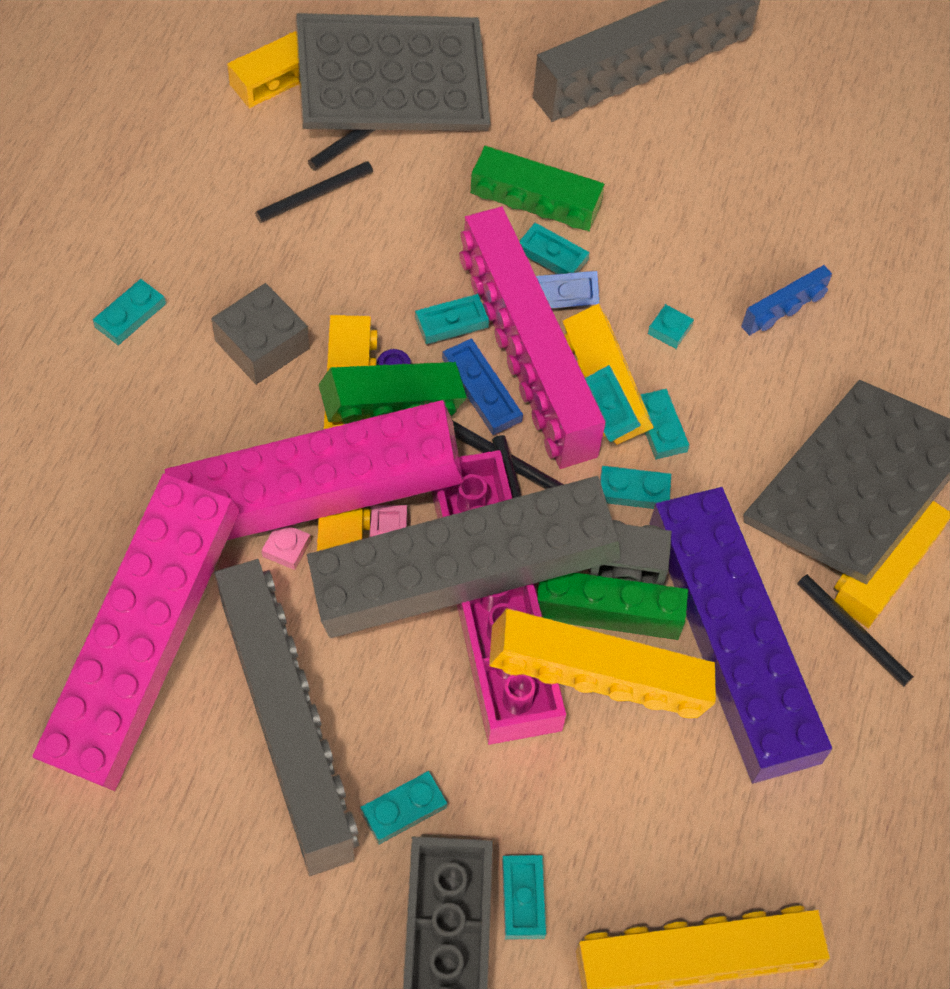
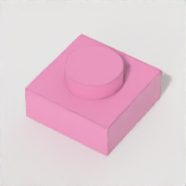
(387, 518)
(286, 546)

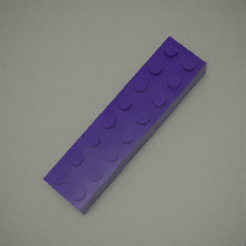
(741, 633)

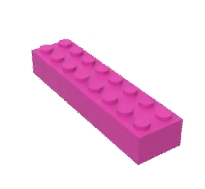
(532, 339)
(333, 469)
(137, 632)
(509, 704)

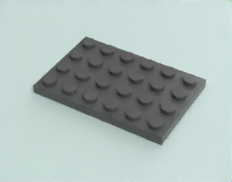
(391, 72)
(858, 482)

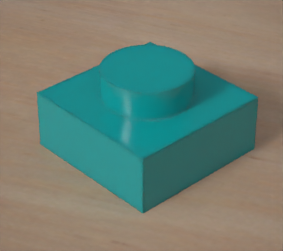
(670, 326)

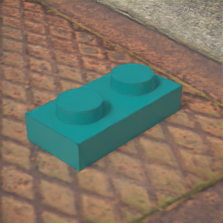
(553, 250)
(129, 311)
(451, 319)
(612, 403)
(668, 435)
(634, 486)
(403, 807)
(523, 897)

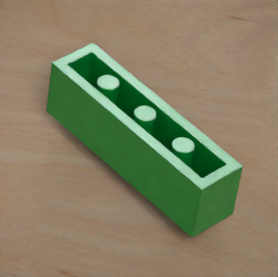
(536, 188)
(376, 390)
(614, 604)

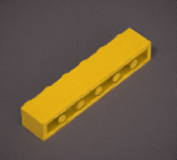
(602, 664)
(704, 952)

